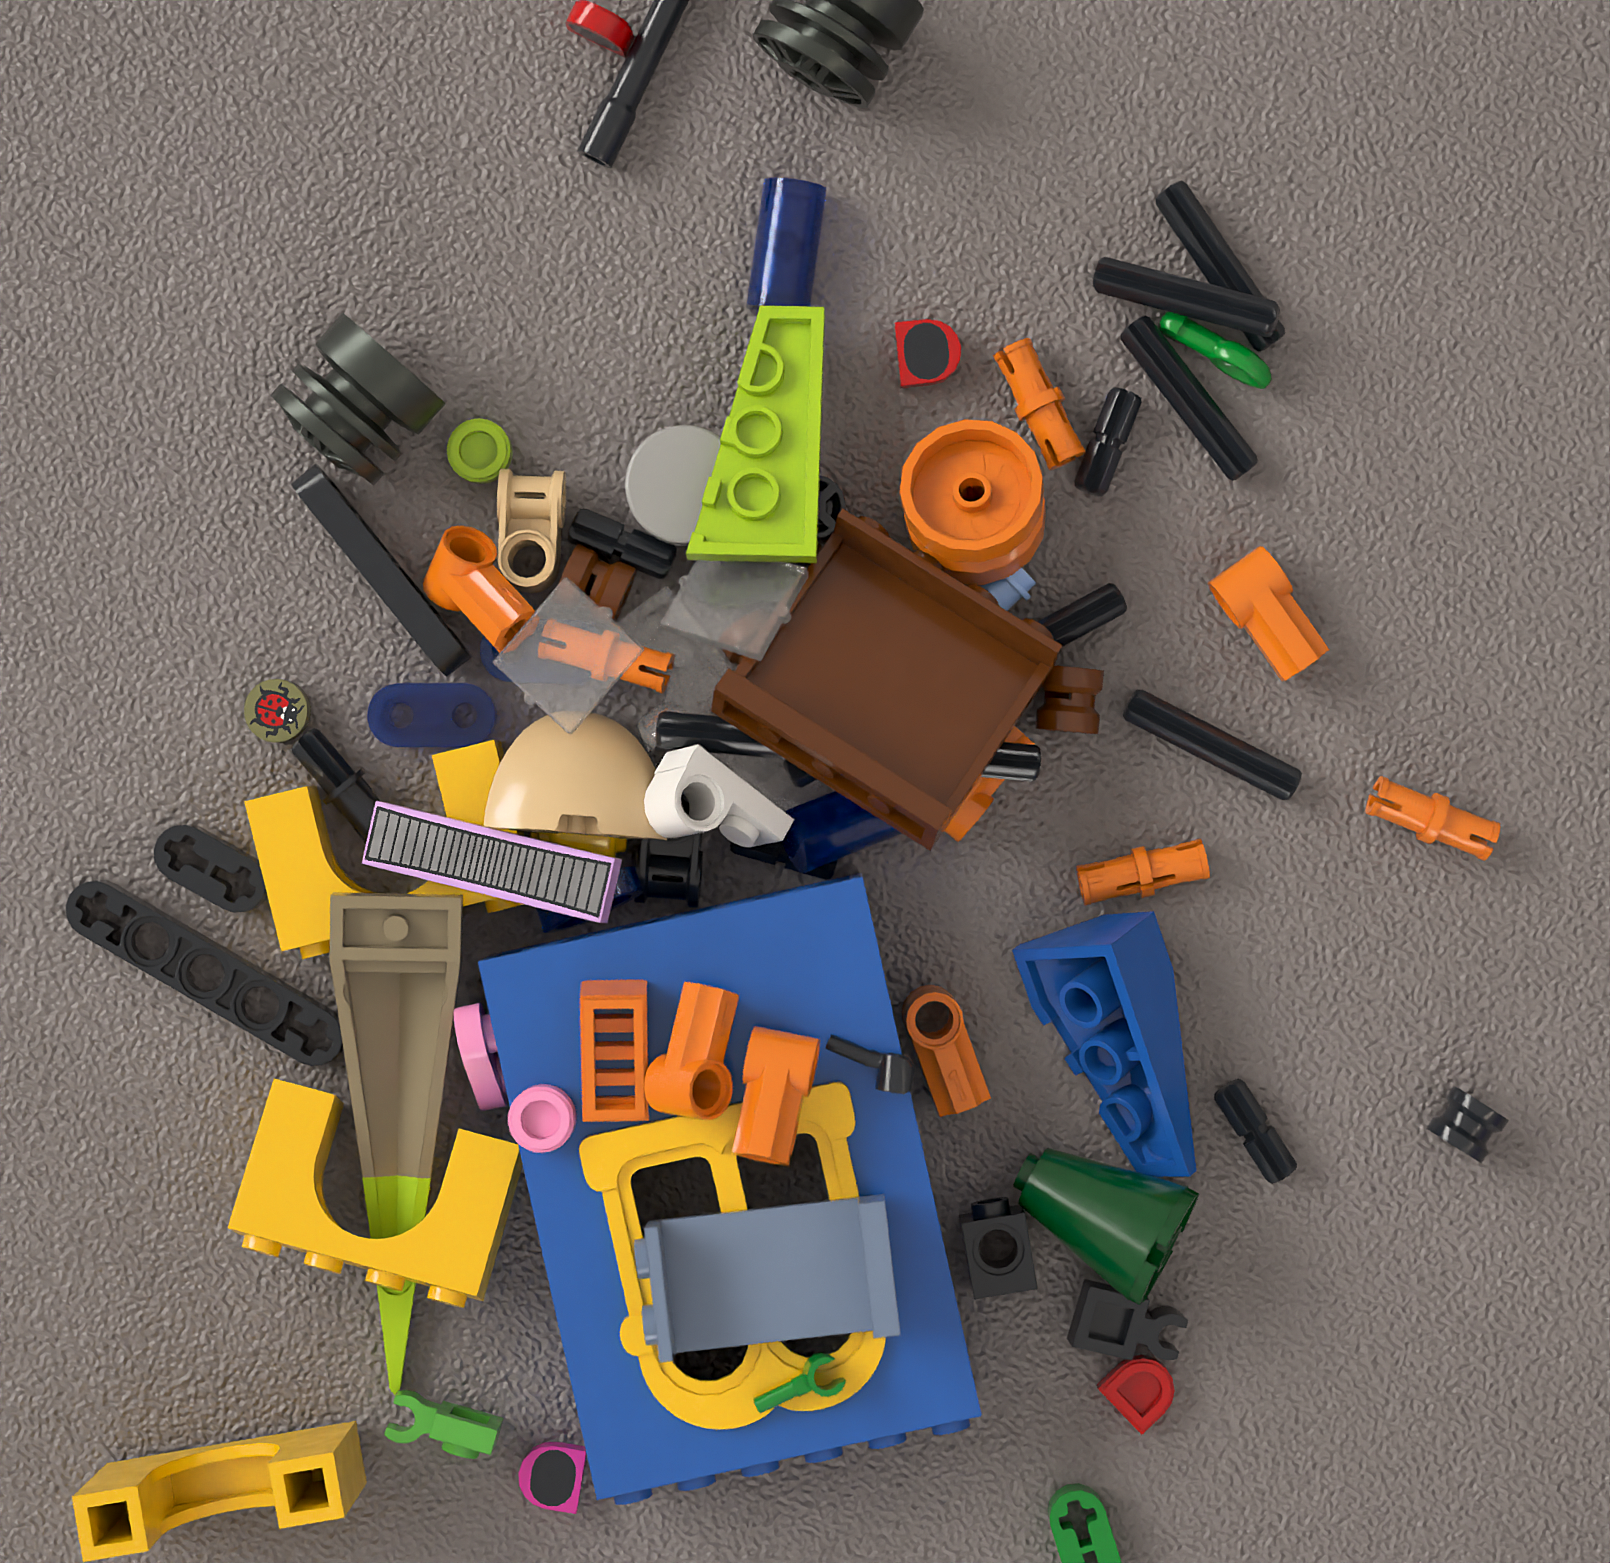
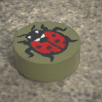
(277, 710)

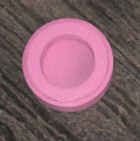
(542, 1118)

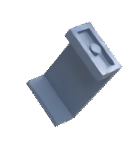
(768, 1275)

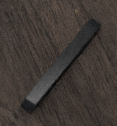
(175, 966)

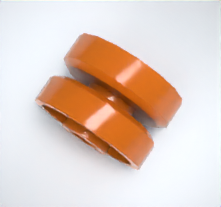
(974, 500)

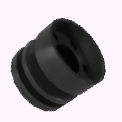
(831, 41)
(357, 400)

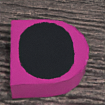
(553, 1476)

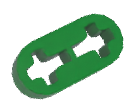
(1098, 1525)

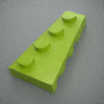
(768, 463)

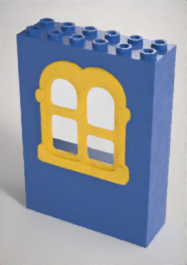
(800, 967)

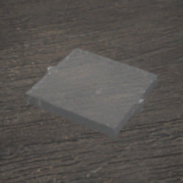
(735, 604)
(568, 655)

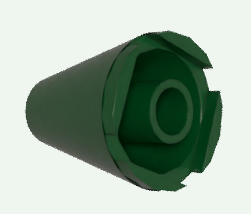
(1107, 1216)

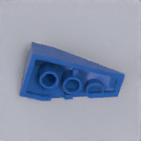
(1118, 1013)

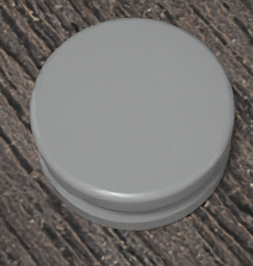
(669, 481)

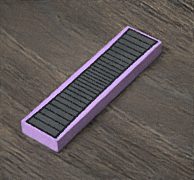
(492, 862)

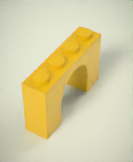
(300, 860)
(286, 1205)
(302, 1473)

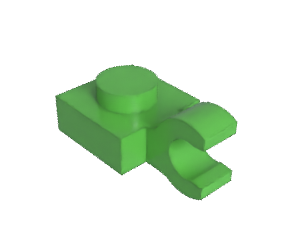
(460, 1428)

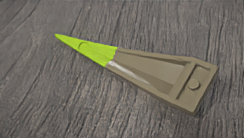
(395, 1001)

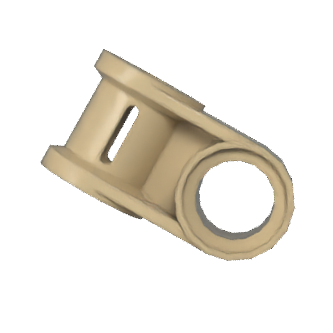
(530, 523)

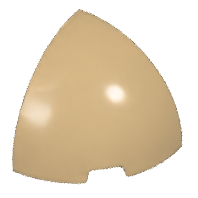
(573, 782)

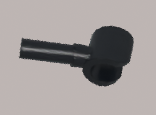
(894, 1070)

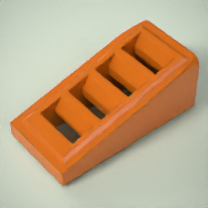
(614, 995)

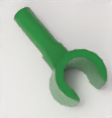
(801, 1385)

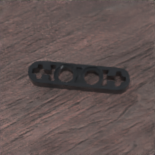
(381, 570)

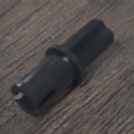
(343, 786)

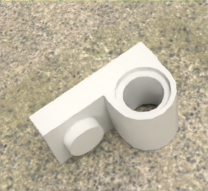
(714, 798)

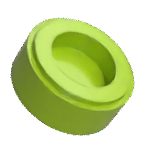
(479, 450)

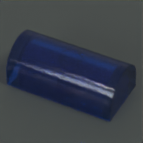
(786, 243)
(831, 830)

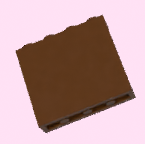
(890, 680)

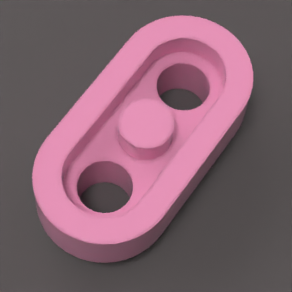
(480, 1056)

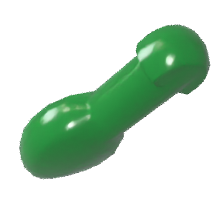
(1225, 354)

